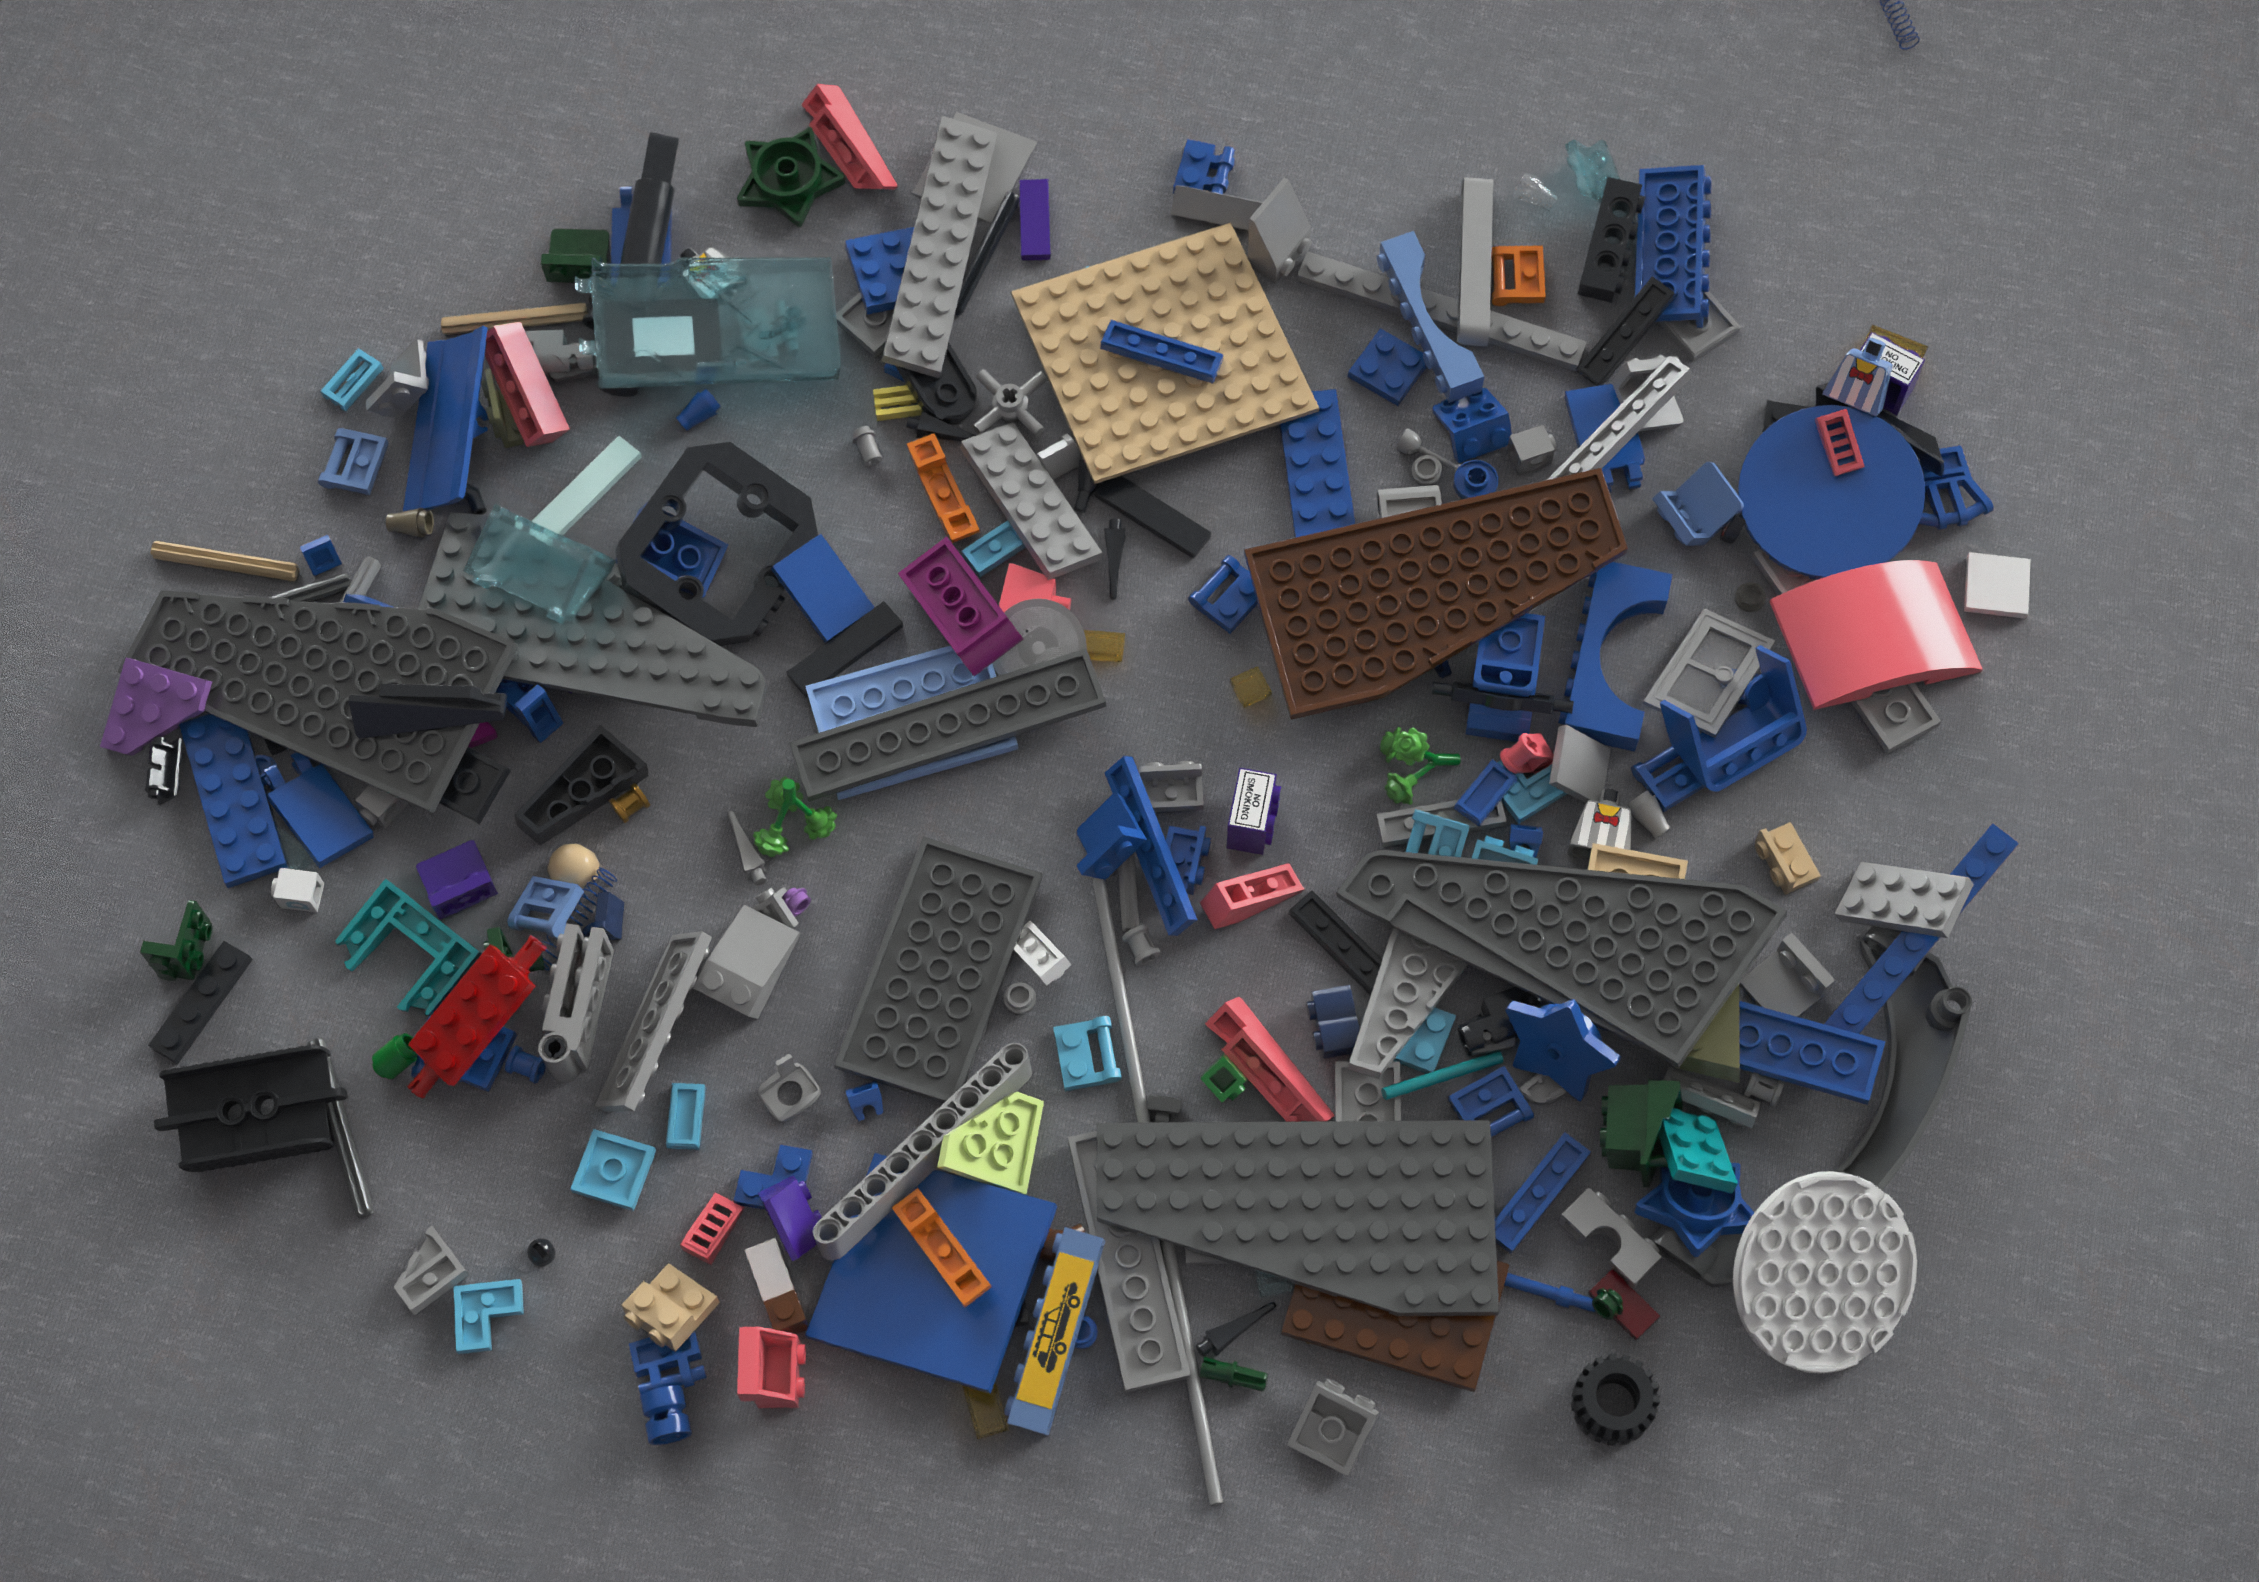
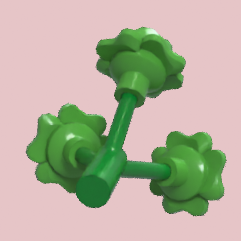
(1410, 747)
(785, 798)

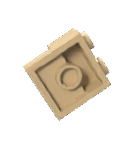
(669, 1307)

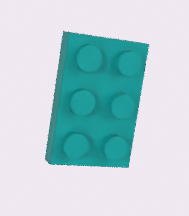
(1696, 1151)

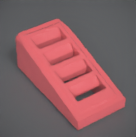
(1843, 417)
(709, 1254)

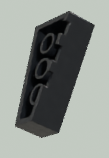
(581, 785)

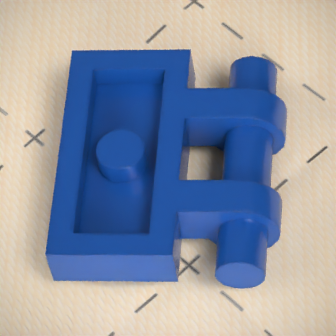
(1196, 164)
(651, 1359)

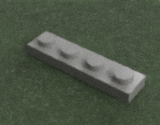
(1397, 825)

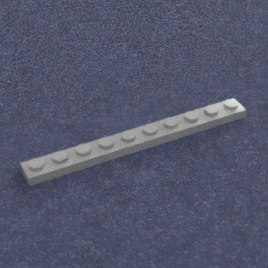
(1504, 330)

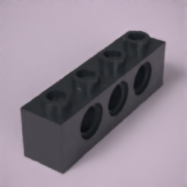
(1617, 196)

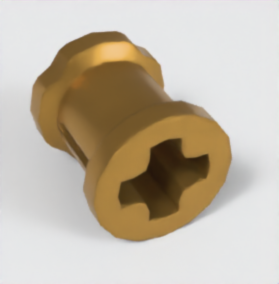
(629, 803)

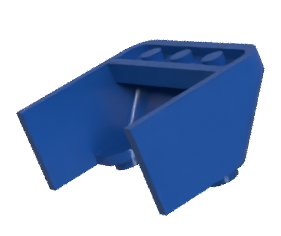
(1748, 738)

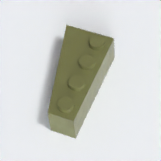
(1719, 1046)

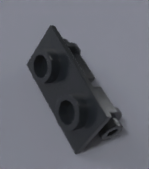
(164, 782)

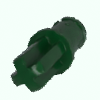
(1233, 1374)

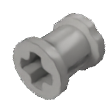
(1141, 945)
(1764, 1088)

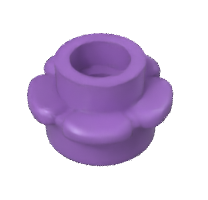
(797, 900)

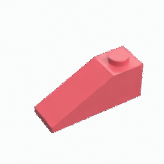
(1249, 895)

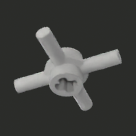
(1010, 402)

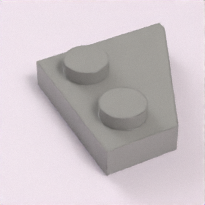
(429, 1273)

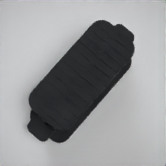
(204, 1093)

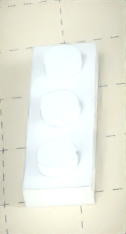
(1041, 954)

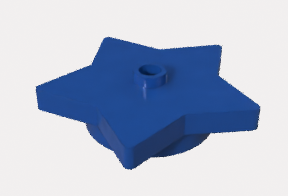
(1560, 1044)
(1696, 1211)

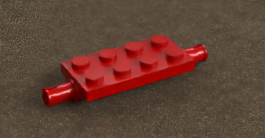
(473, 1015)

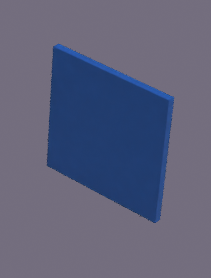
(899, 1309)

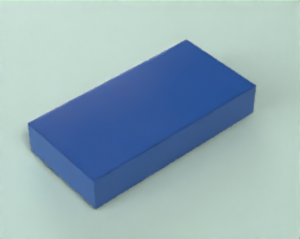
(1485, 793)

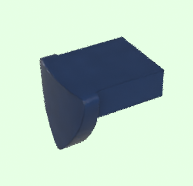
(608, 916)

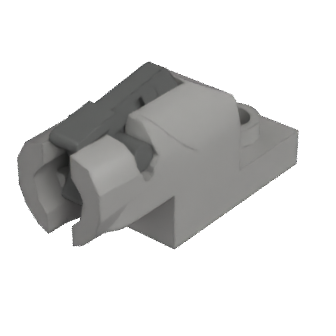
(560, 359)

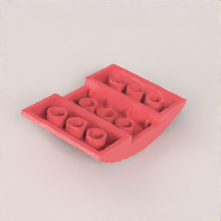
(1874, 631)

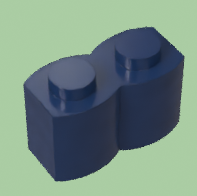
(1335, 1021)

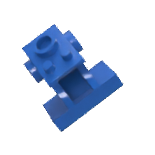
(525, 707)

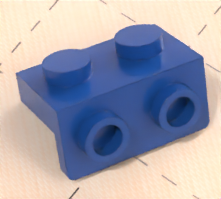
(1187, 851)

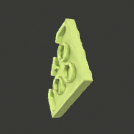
(996, 1144)

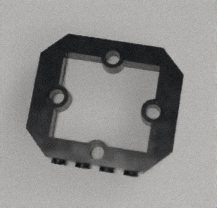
(744, 477)

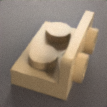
(1786, 857)

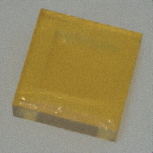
(1250, 686)

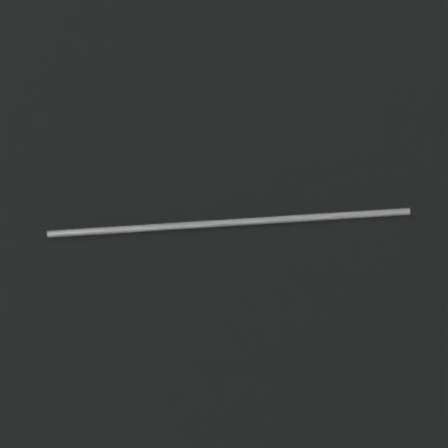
(1168, 1248)

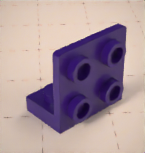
(456, 879)

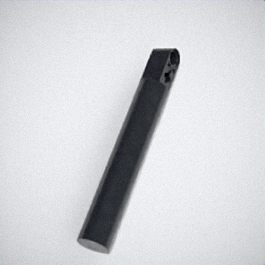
(649, 214)

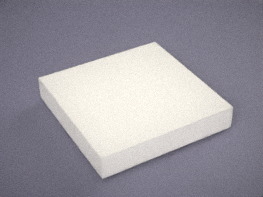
(1997, 585)

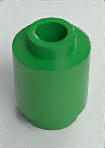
(394, 1057)

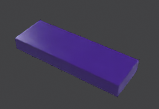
(1035, 219)

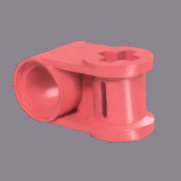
(1528, 755)

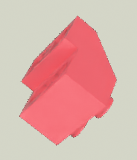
(770, 1367)

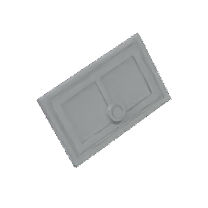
(1709, 671)

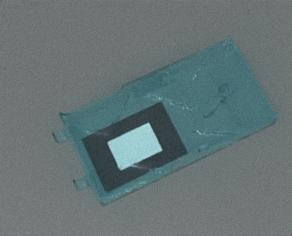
(713, 321)

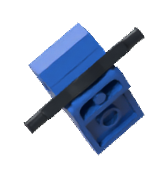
(1505, 682)

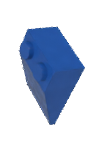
(685, 552)

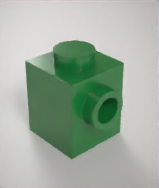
(1224, 1079)

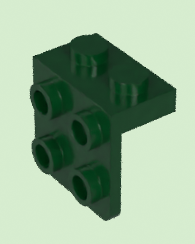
(572, 253)
(186, 955)

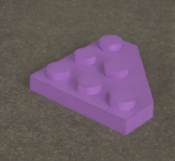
(151, 705)

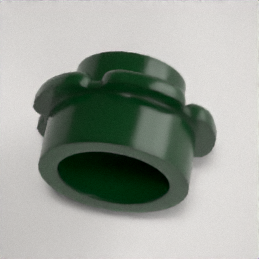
(1607, 1303)

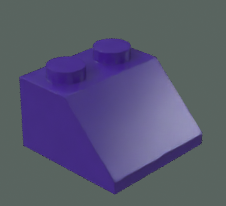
(791, 1215)

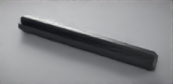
(986, 249)

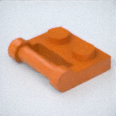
(1527, 271)

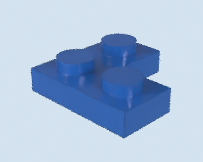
(789, 1162)

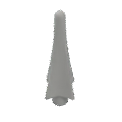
(751, 860)

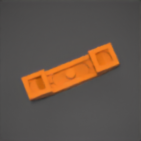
(942, 489)
(941, 1247)

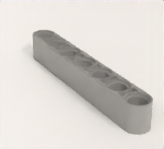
(1475, 262)

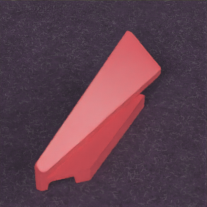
(846, 139)
(1266, 1064)

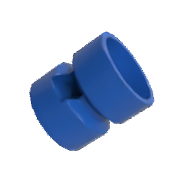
(661, 1404)

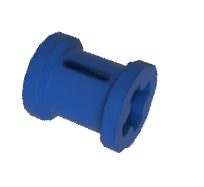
(525, 1064)

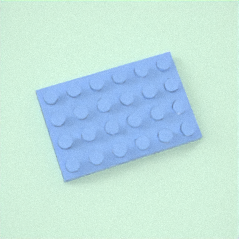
(894, 686)

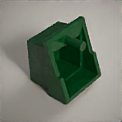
(1633, 1123)

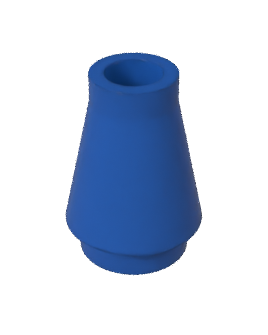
(699, 409)

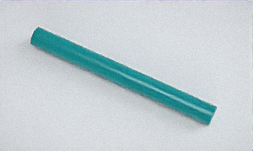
(1442, 1075)

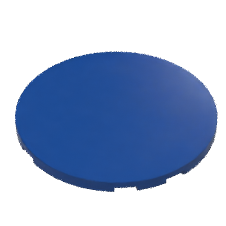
(1825, 521)

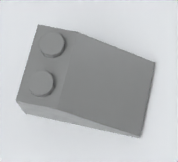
(1278, 233)
(747, 962)

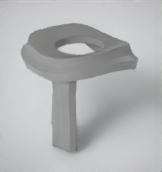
(788, 1072)

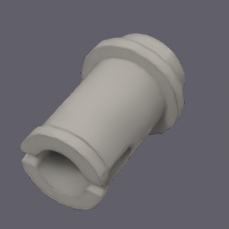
(864, 439)

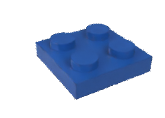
(1388, 367)

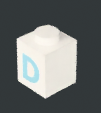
(297, 890)

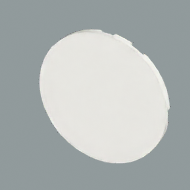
(1824, 1272)

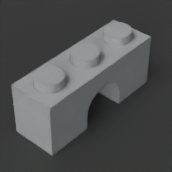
(1593, 1216)

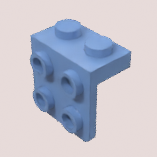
(1699, 505)

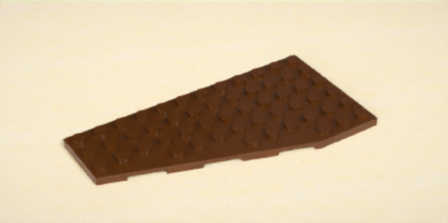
(1402, 593)

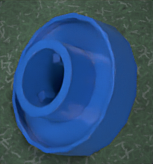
(1475, 479)

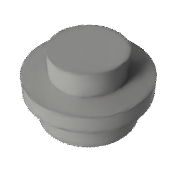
(1426, 470)
(1019, 998)

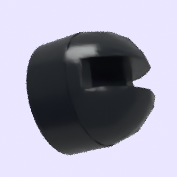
(534, 1255)

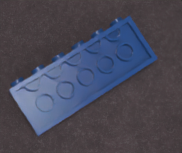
(1674, 238)

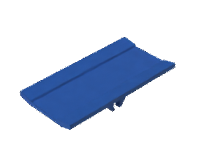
(447, 421)

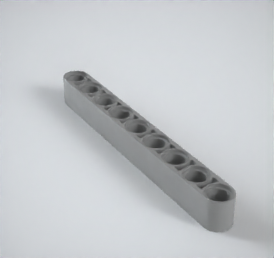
(908, 1157)

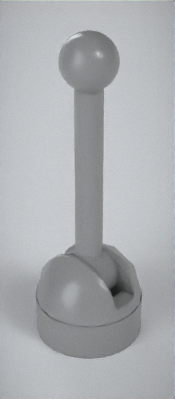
(1411, 443)

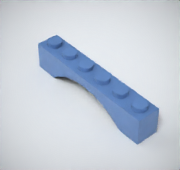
(1453, 365)

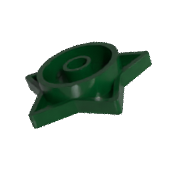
(787, 175)

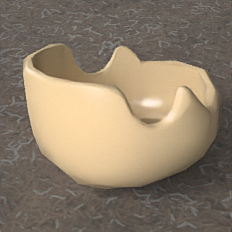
(573, 864)

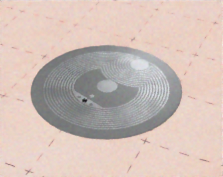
(1047, 633)

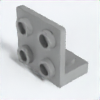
(1788, 979)

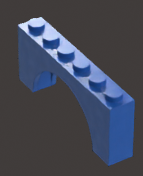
(1617, 595)

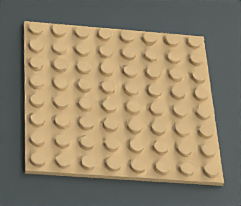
(1143, 414)

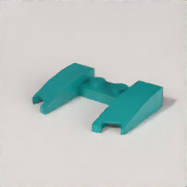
(393, 908)

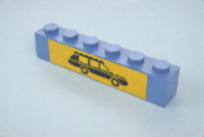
(1056, 1330)

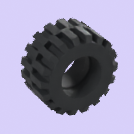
(1628, 1375)

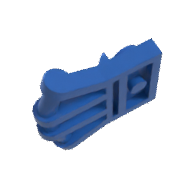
(1955, 475)
(487, 1065)

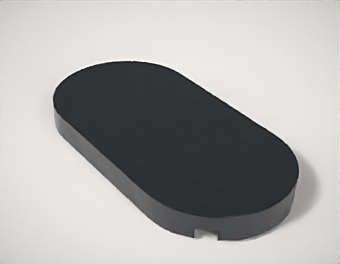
(946, 397)

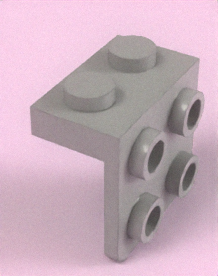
(1631, 376)
(404, 384)

